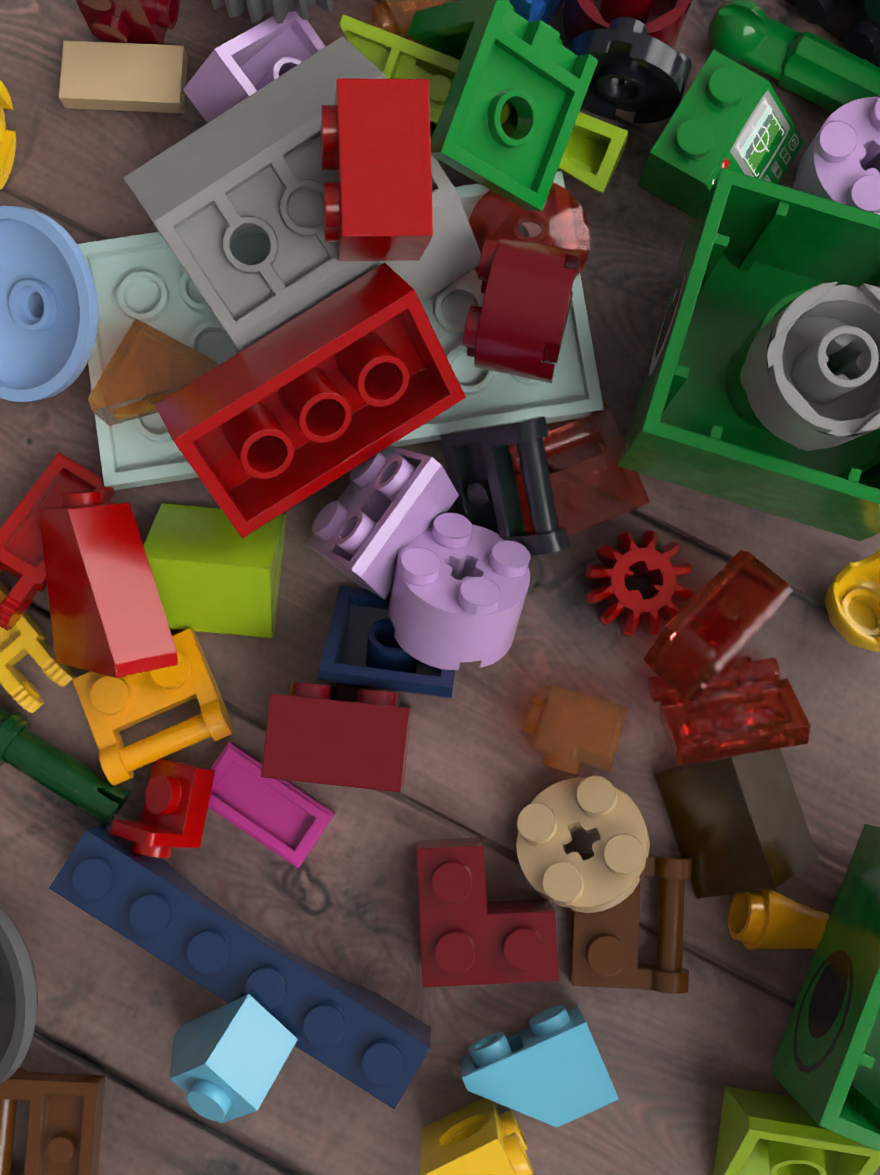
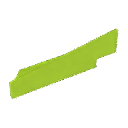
(592, 146)

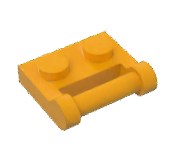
(128, 700)

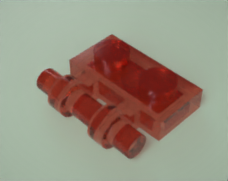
(736, 715)

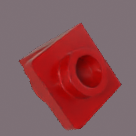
(172, 810)

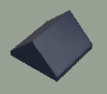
(366, 654)

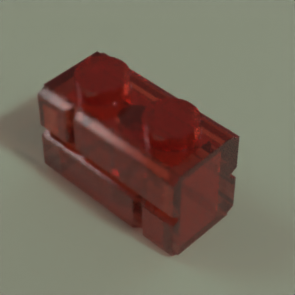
(717, 625)

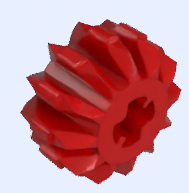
(645, 562)

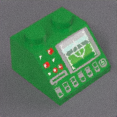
(722, 122)

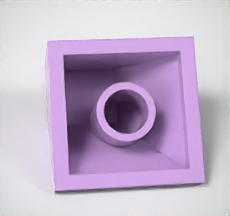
(251, 63)

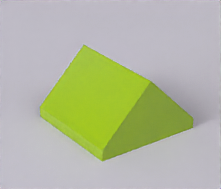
(212, 575)
(778, 1137)

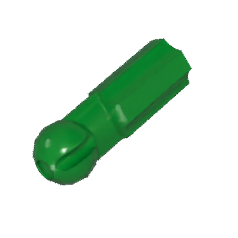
(796, 59)

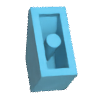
(229, 1059)

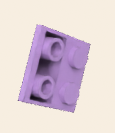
(379, 514)

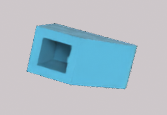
(543, 1070)

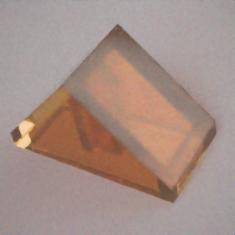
(143, 373)

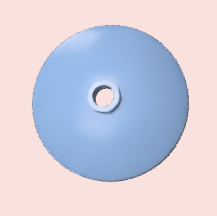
(44, 306)

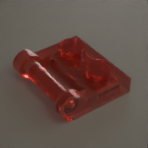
(594, 488)

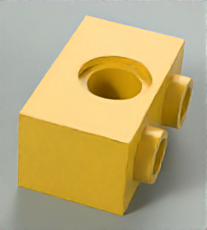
(475, 1143)

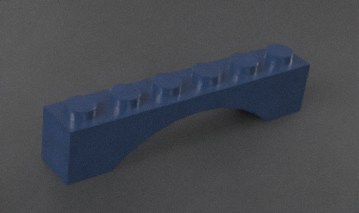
(180, 925)

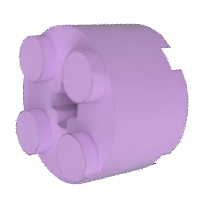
(845, 157)
(458, 594)

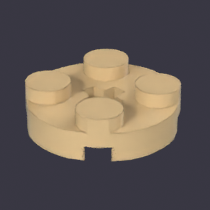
(567, 878)

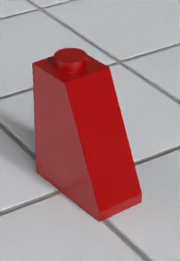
(102, 589)

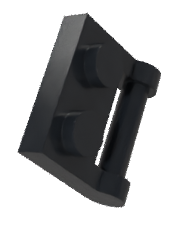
(487, 488)

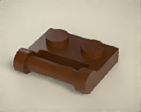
(608, 940)
(61, 1122)

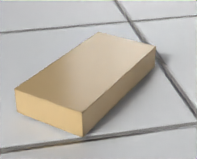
(123, 76)

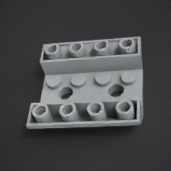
(265, 174)

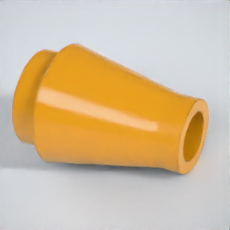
(774, 921)

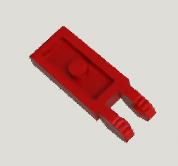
(21, 533)

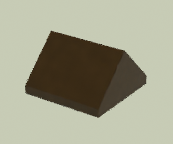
(737, 822)

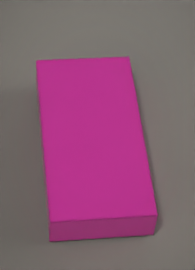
(267, 808)

